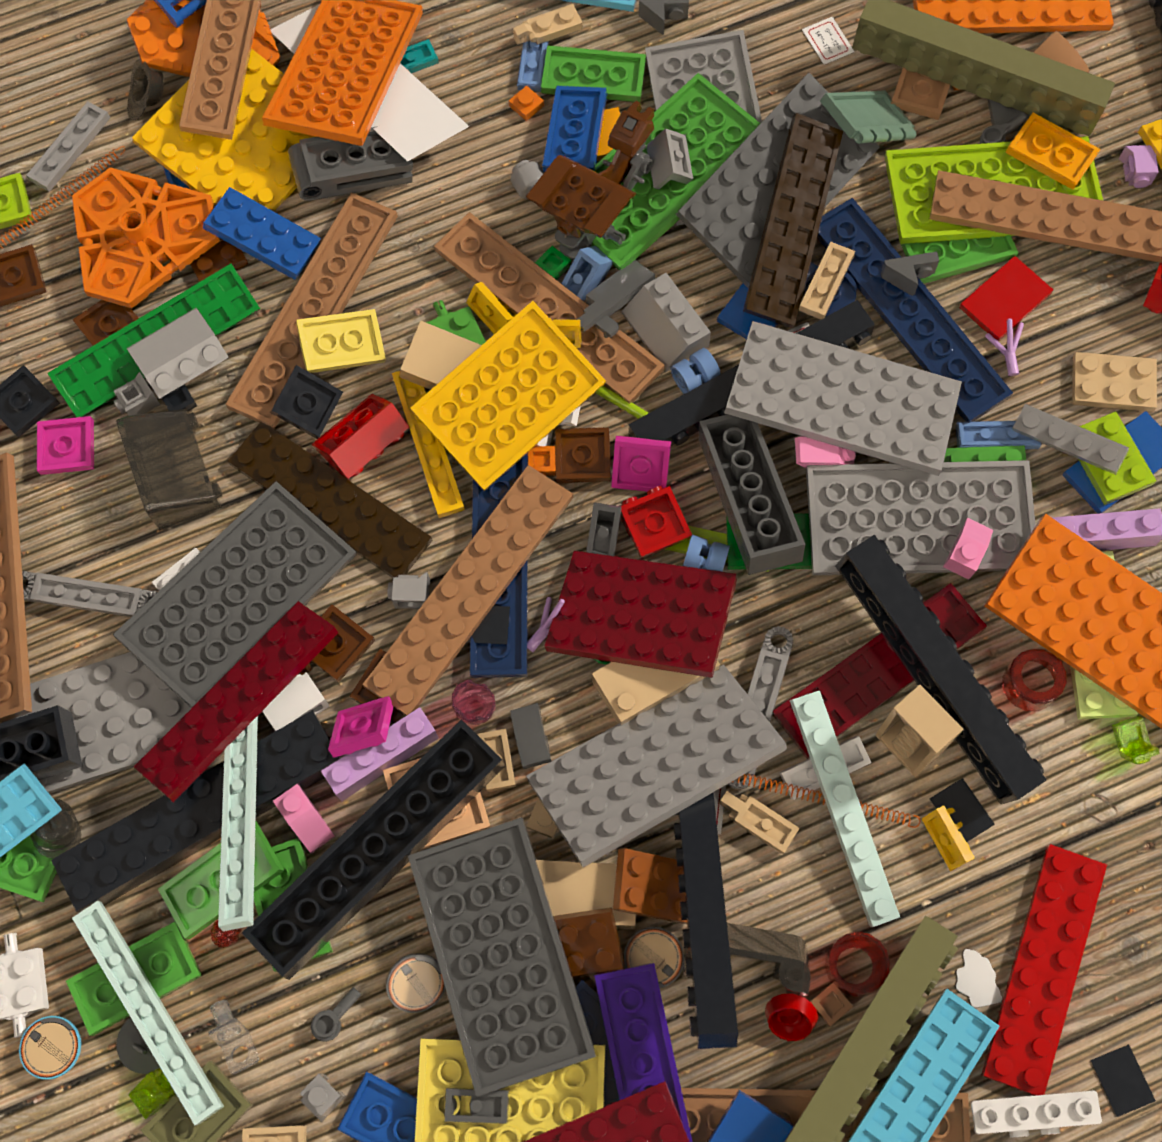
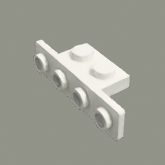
(1036, 1112)

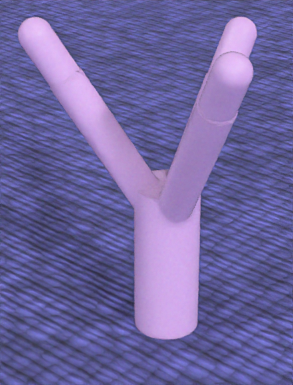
(1010, 356)
(546, 621)

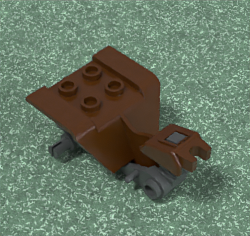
(590, 201)

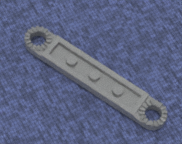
(85, 594)
(768, 680)

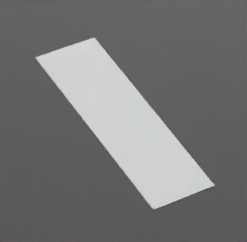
(410, 113)

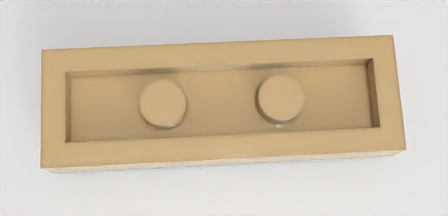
(826, 280)

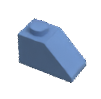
(587, 271)

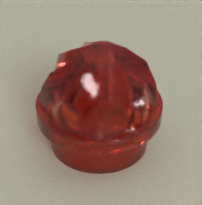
(224, 938)

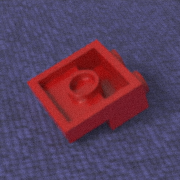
(654, 521)

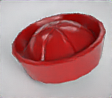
(791, 1016)

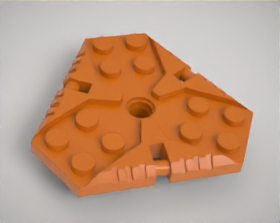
(174, 48)
(137, 234)

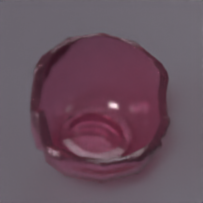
(473, 702)

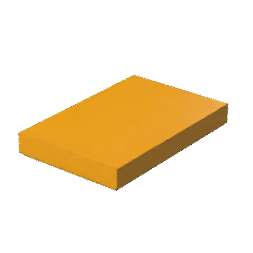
(1052, 151)

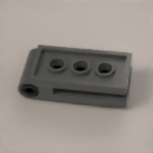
(337, 168)

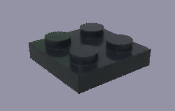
(24, 401)
(306, 402)

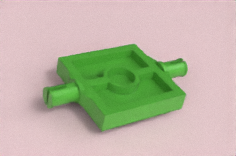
(458, 322)

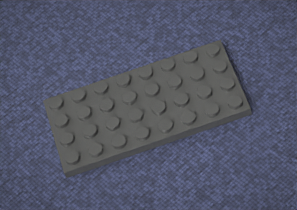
(735, 200)
(234, 593)
(501, 957)

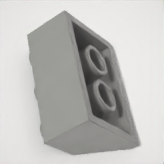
(666, 322)
(177, 353)

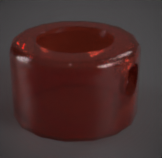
(1026, 698)
(877, 954)

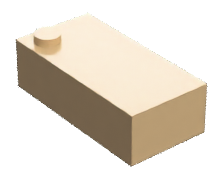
(434, 355)
(637, 689)
(918, 730)
(582, 889)

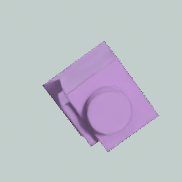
(1139, 165)

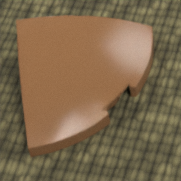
(1060, 50)

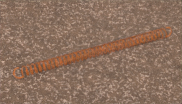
(62, 193)
(814, 793)

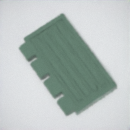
(869, 116)

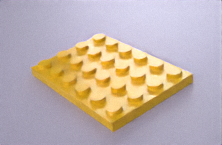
(508, 395)

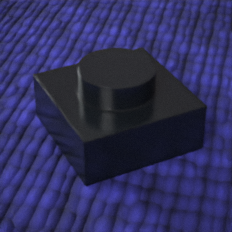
(179, 399)

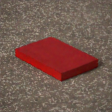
(1007, 294)

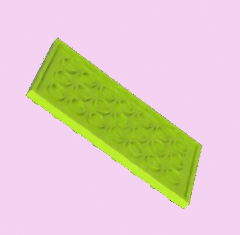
(914, 175)

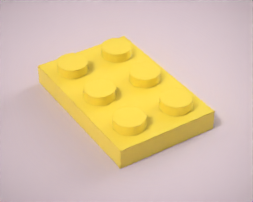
(340, 341)

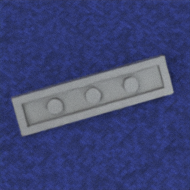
(68, 146)
(1070, 439)

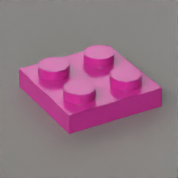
(65, 445)
(640, 463)
(361, 727)

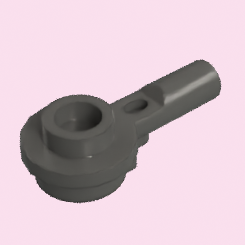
(998, 133)
(327, 1023)

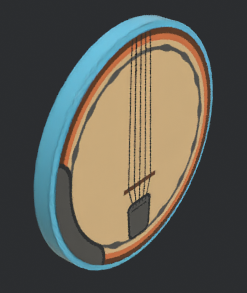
(50, 1047)

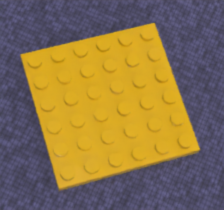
(250, 163)

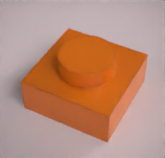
(526, 103)
(543, 459)

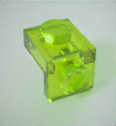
(1134, 740)
(152, 1093)

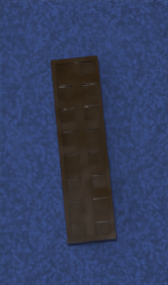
(793, 221)
(346, 509)

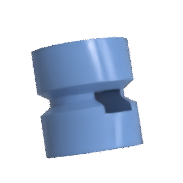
(696, 371)
(715, 553)

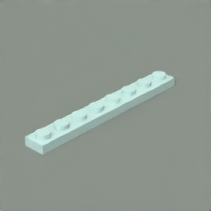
(845, 809)
(238, 831)
(148, 1013)

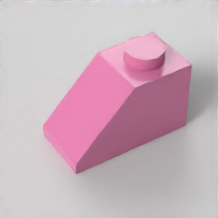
(820, 453)
(968, 549)
(304, 818)

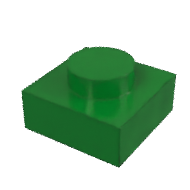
(554, 262)

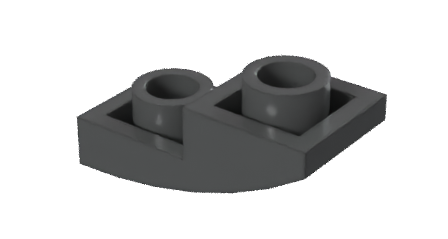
(530, 736)

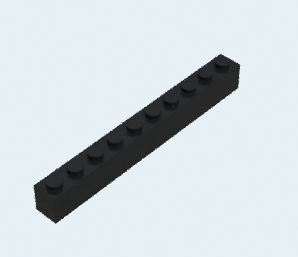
(682, 416)
(707, 927)

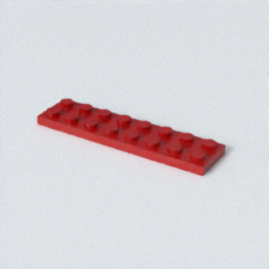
(1044, 971)

